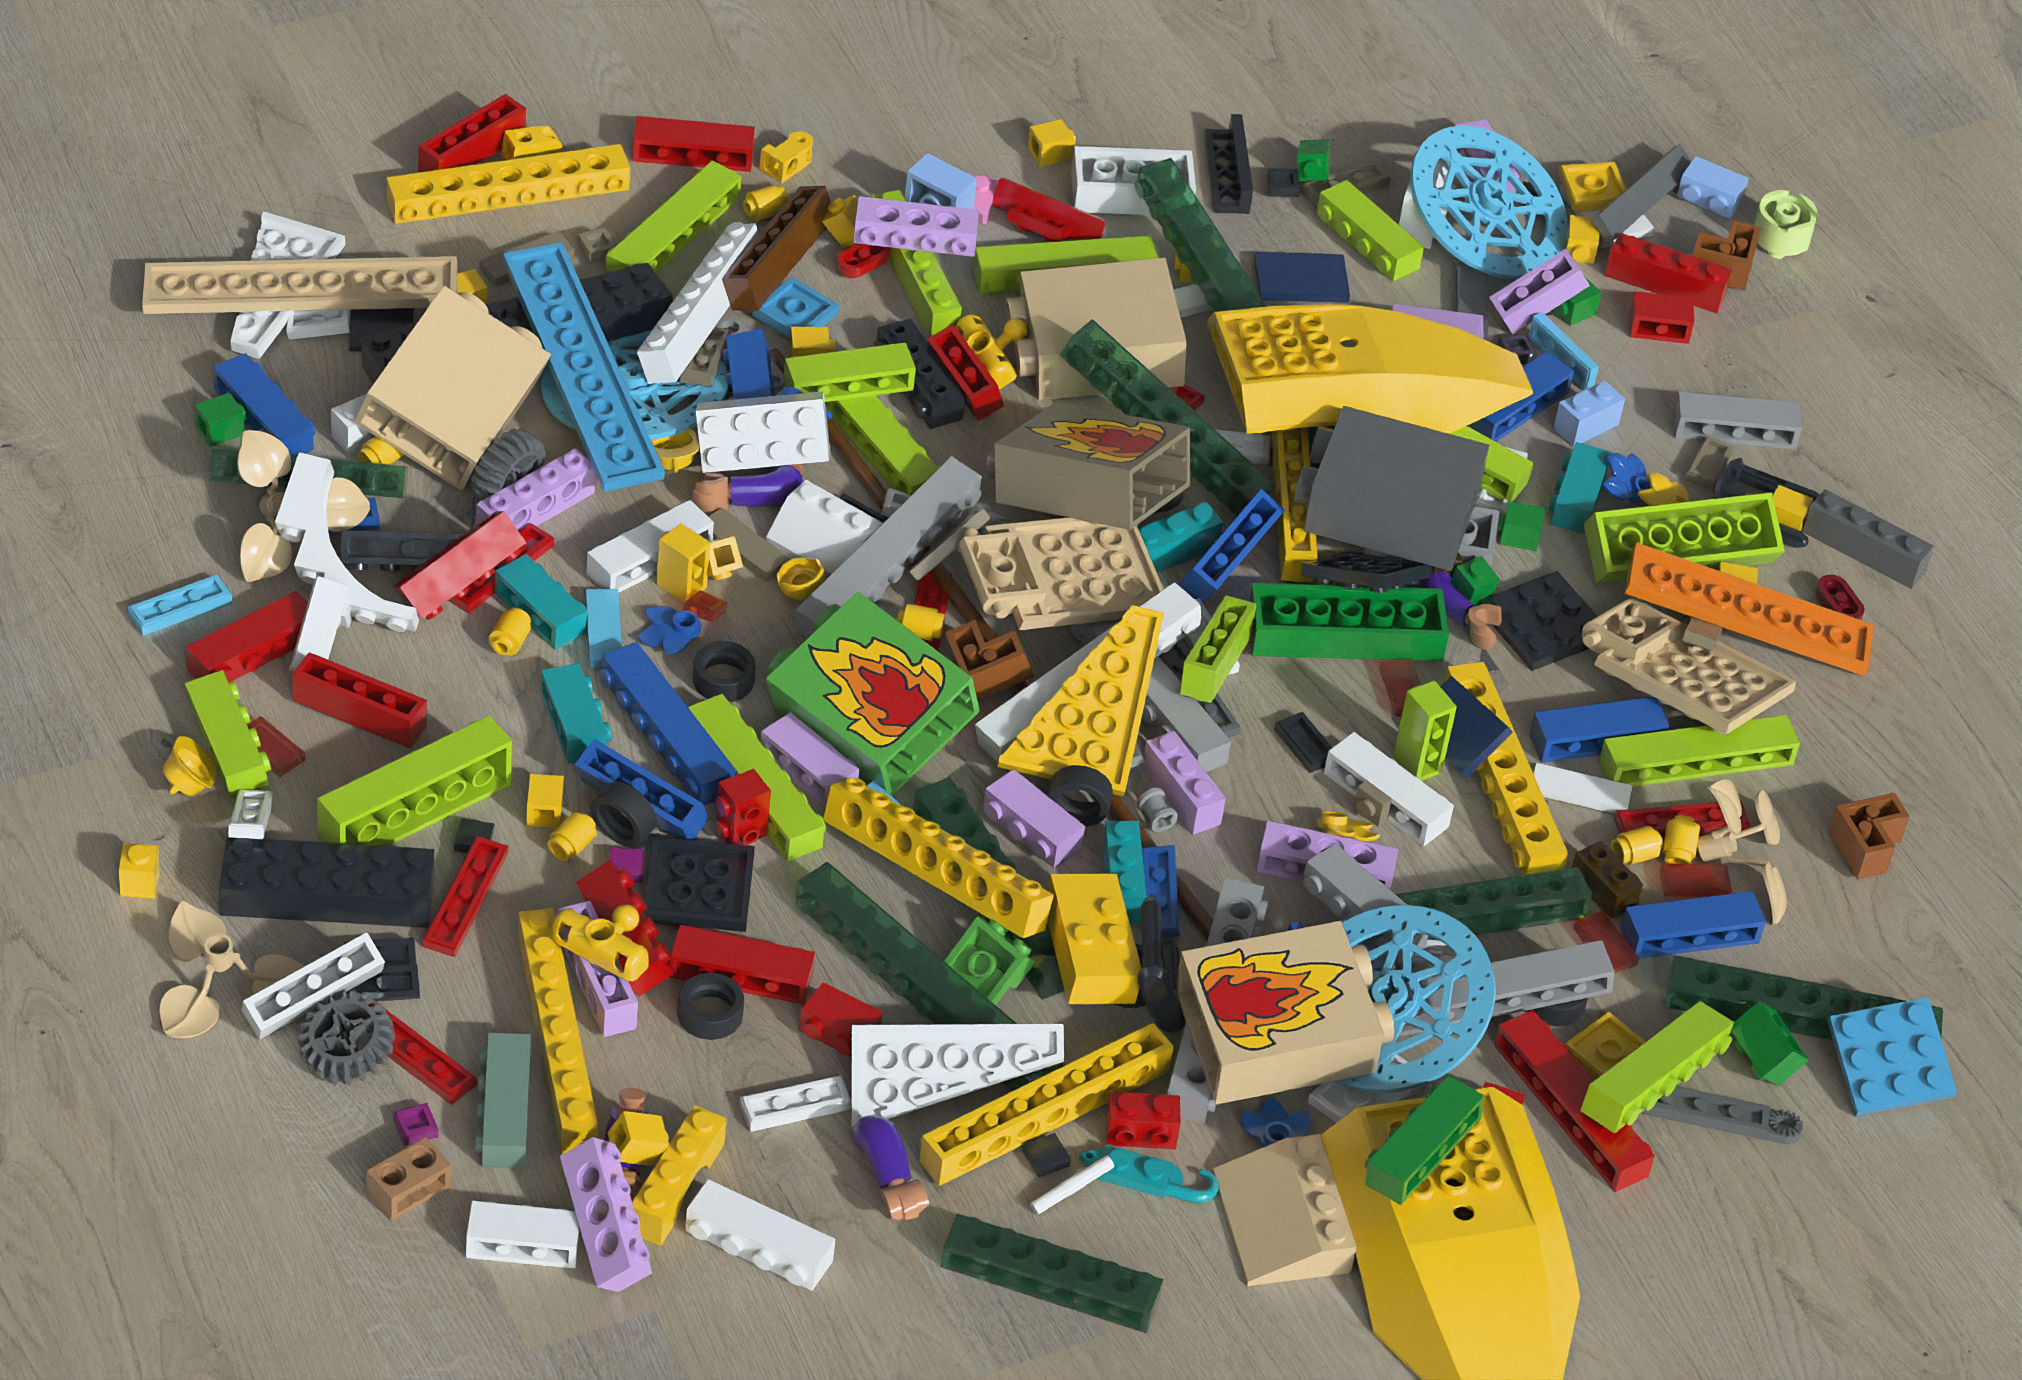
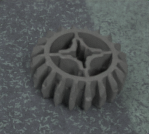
(506, 462)
(327, 1049)

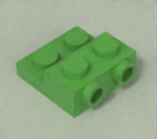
(990, 959)

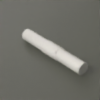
(1072, 1185)

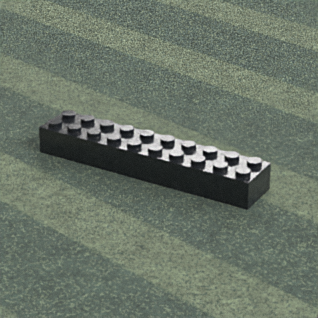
(622, 301)

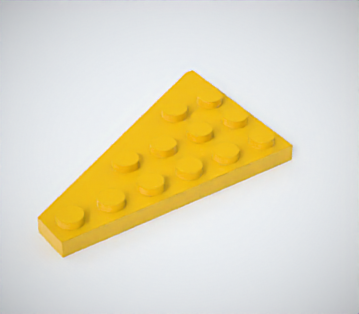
(1096, 710)

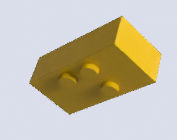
(1093, 939)

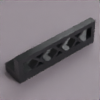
(1237, 170)

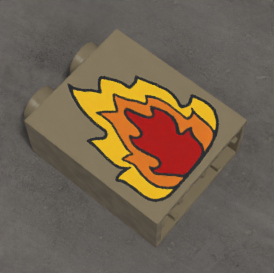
(1091, 465)

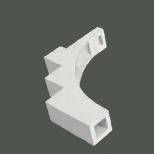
(305, 519)

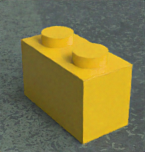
(682, 562)

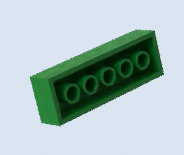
(1348, 622)

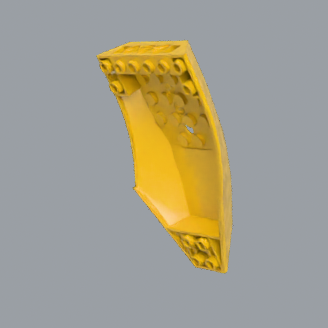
(1396, 370)
(1456, 1293)

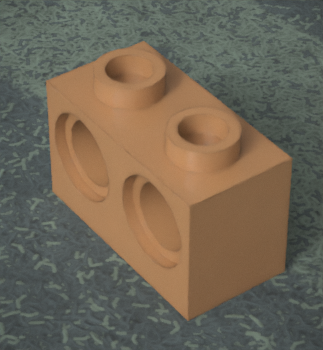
(408, 1178)

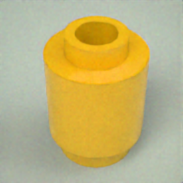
(765, 202)
(378, 452)
(922, 621)
(510, 632)
(572, 836)
(1680, 840)
(1637, 845)

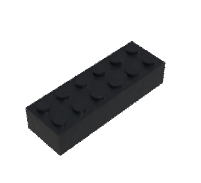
(327, 882)

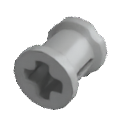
(1157, 809)

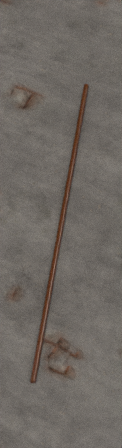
(969, 613)

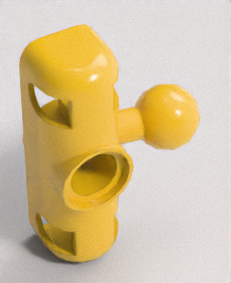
(990, 350)
(602, 940)

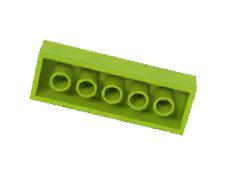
(1702, 531)
(418, 787)

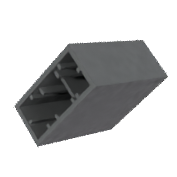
(1392, 486)

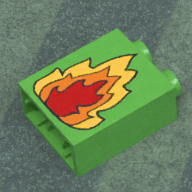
(873, 691)

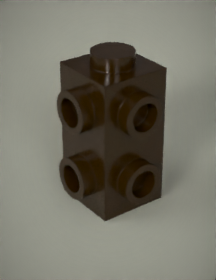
(1608, 878)

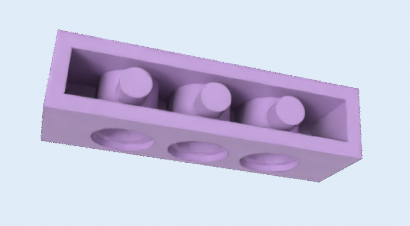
(916, 226)
(543, 491)
(1289, 848)
(606, 993)
(606, 1214)

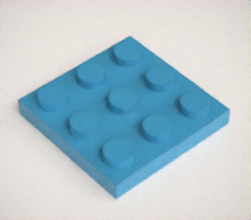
(1892, 1056)

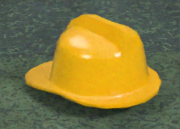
(677, 450)
(189, 767)

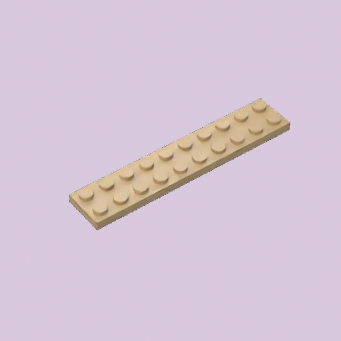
(296, 284)

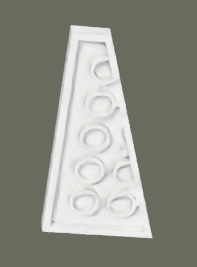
(280, 240)
(922, 1065)

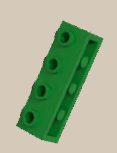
(1423, 1139)

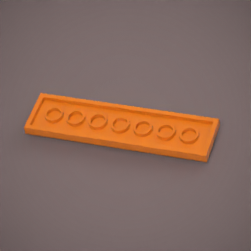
(1749, 609)

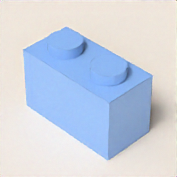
(1712, 187)
(1589, 413)

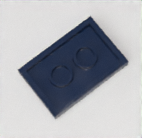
(1302, 277)
(1474, 731)

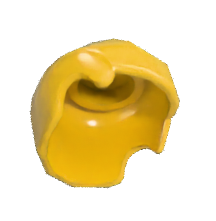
(800, 577)

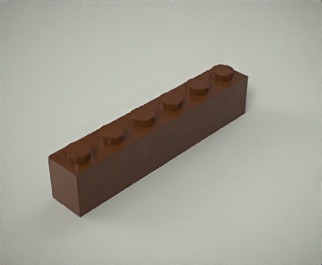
(777, 249)

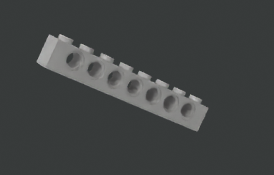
(1234, 920)

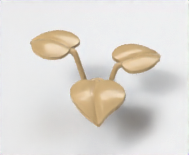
(259, 463)
(1721, 843)
(198, 933)

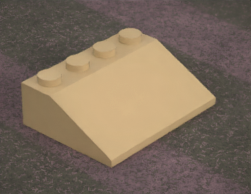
(1286, 1213)

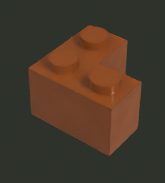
(1731, 252)
(992, 663)
(1868, 831)

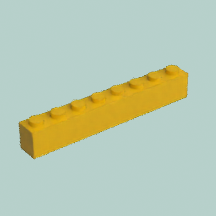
(556, 1029)

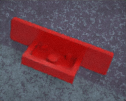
(1044, 214)

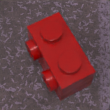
(742, 808)
(1143, 1120)

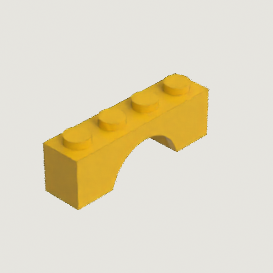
(662, 1194)

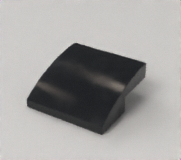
(369, 321)
(399, 975)

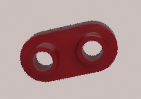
(1838, 596)

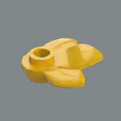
(1663, 491)
(1339, 825)

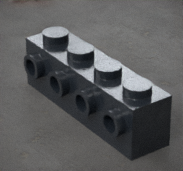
(934, 391)
(392, 548)

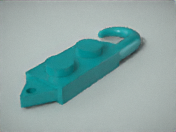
(1149, 1175)

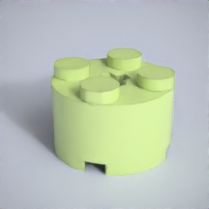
(1785, 223)

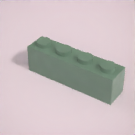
(505, 1100)

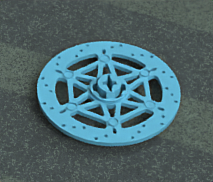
(1487, 201)
(660, 423)
(1391, 987)

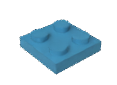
(796, 306)

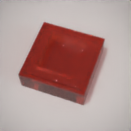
(706, 606)

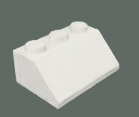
(1410, 218)
(820, 527)

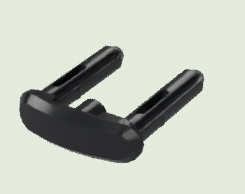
(1766, 482)
(1159, 970)

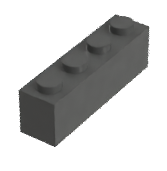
(1868, 538)

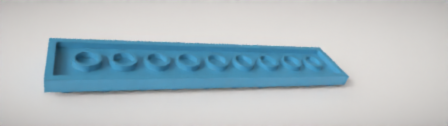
(583, 367)

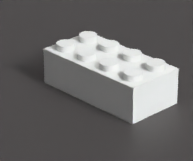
(1107, 176)
(763, 432)

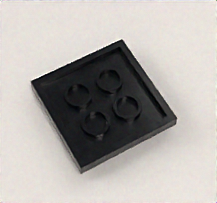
(1367, 570)
(1542, 619)
(699, 884)

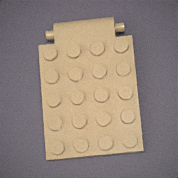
(1059, 571)
(1709, 686)

